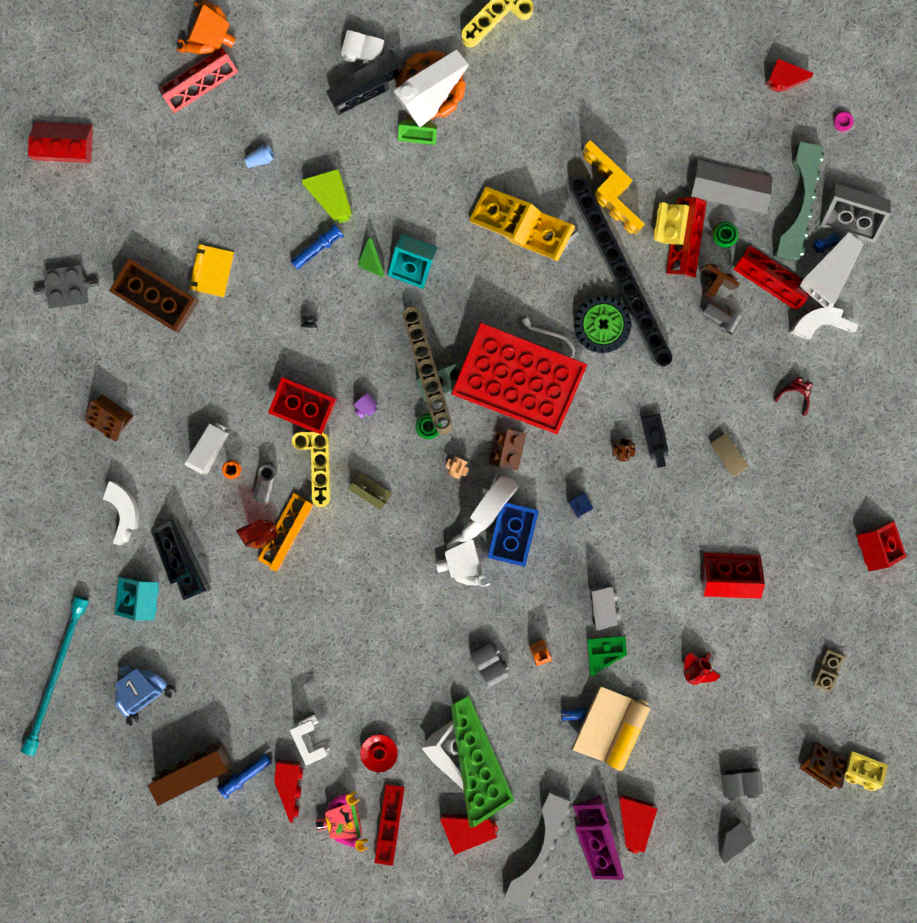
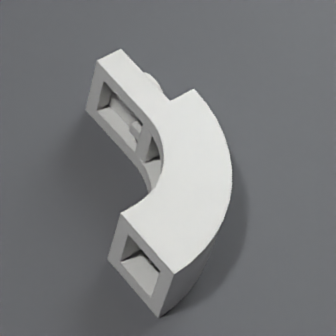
(811, 321)
(494, 501)
(127, 509)

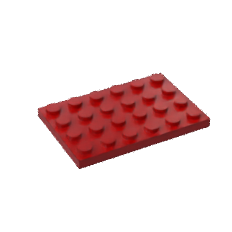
(518, 378)

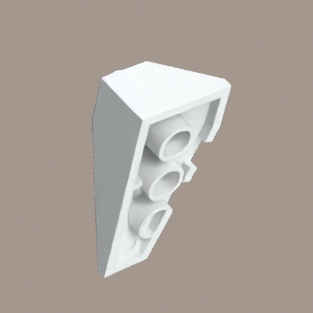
(428, 89)
(443, 752)

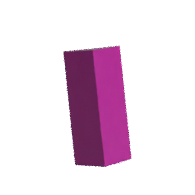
(597, 840)

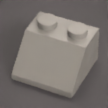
(603, 606)

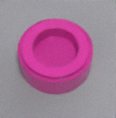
(843, 121)

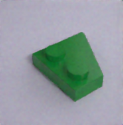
(605, 651)

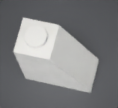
(207, 448)

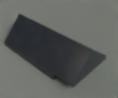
(365, 83)
(179, 560)

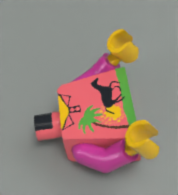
(343, 821)

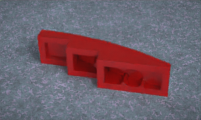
(389, 825)

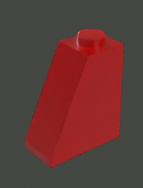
(636, 822)
(464, 838)

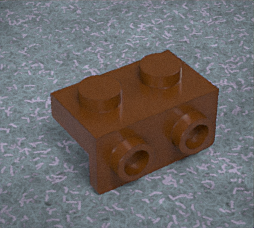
(507, 448)

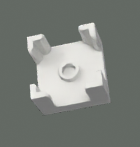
(304, 742)

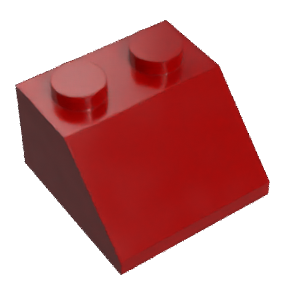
(881, 546)

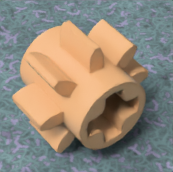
(457, 467)

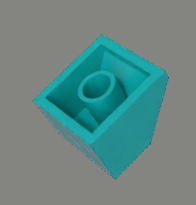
(412, 261)
(136, 598)

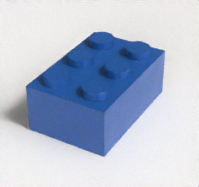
(513, 534)

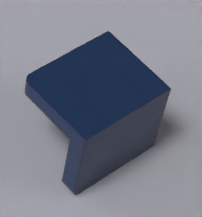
(580, 505)

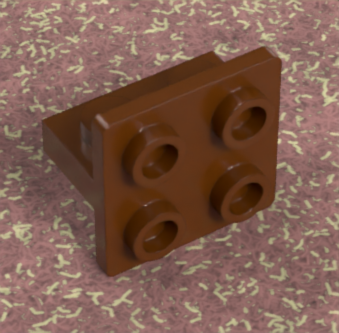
(716, 280)
(107, 417)
(825, 766)

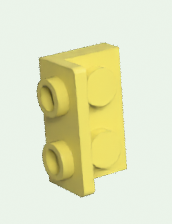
(671, 223)
(865, 771)

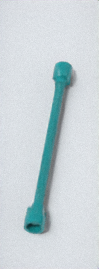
(31, 742)

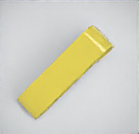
(493, 18)
(316, 468)

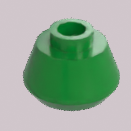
(722, 239)
(426, 433)

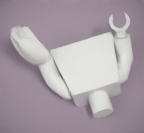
(463, 558)

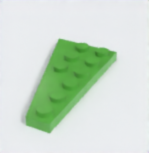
(481, 774)

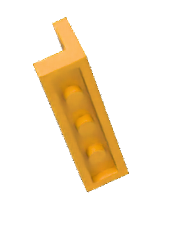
(290, 537)

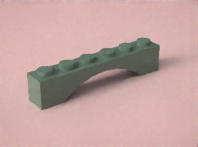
(806, 163)

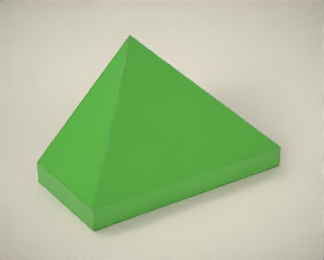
(410, 132)
(370, 260)

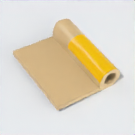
(611, 727)

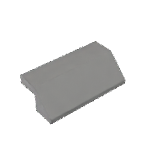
(732, 187)

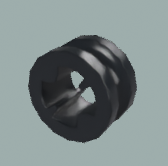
(309, 322)

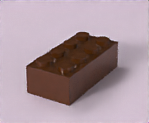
(153, 295)
(190, 774)

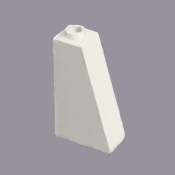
(829, 276)

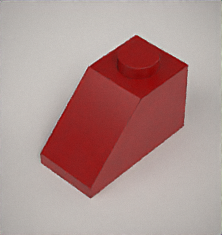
(786, 76)

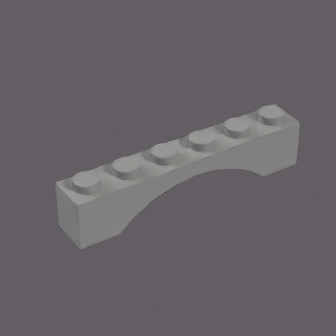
(521, 885)

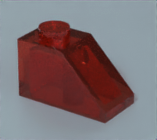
(258, 533)

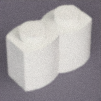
(361, 48)

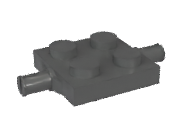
(65, 286)

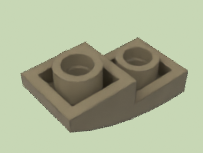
(729, 455)
(828, 670)

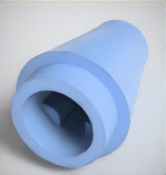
(260, 156)

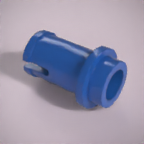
(821, 245)

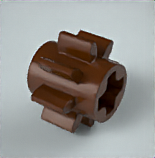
(623, 449)

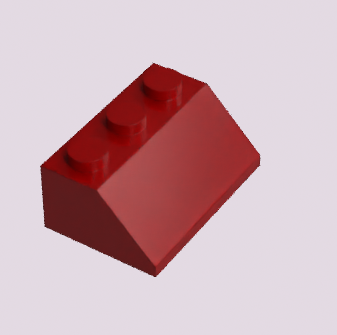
(60, 142)
(302, 405)
(732, 575)

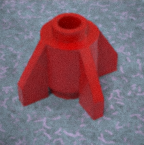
(698, 670)

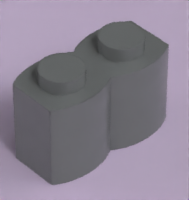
(489, 664)
(742, 783)

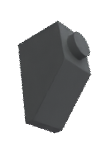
(734, 839)

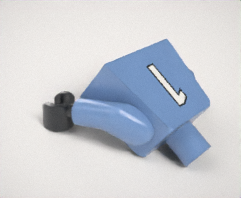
(137, 690)

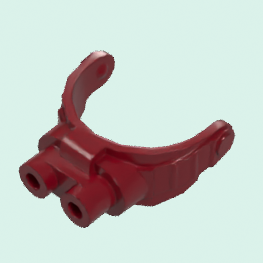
(799, 386)

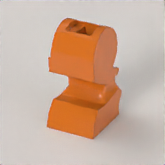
(540, 652)

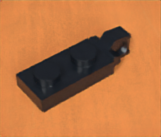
(655, 438)

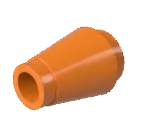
(226, 469)

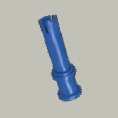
(324, 241)
(237, 780)

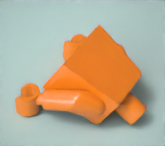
(207, 30)

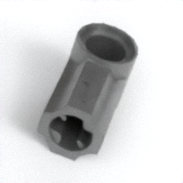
(724, 318)
(265, 484)

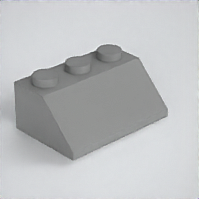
(856, 213)

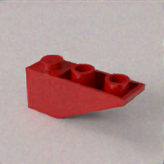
(287, 781)

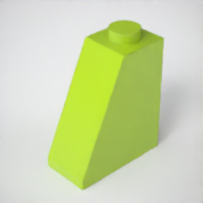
(330, 194)

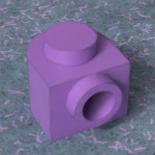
(365, 406)

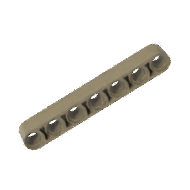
(424, 362)

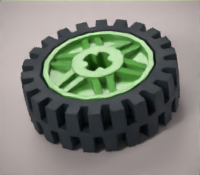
(617, 324)

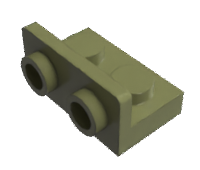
(370, 491)

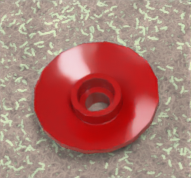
(376, 762)

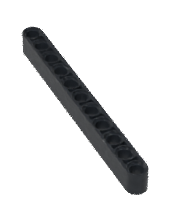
(628, 278)

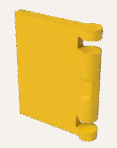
(211, 270)

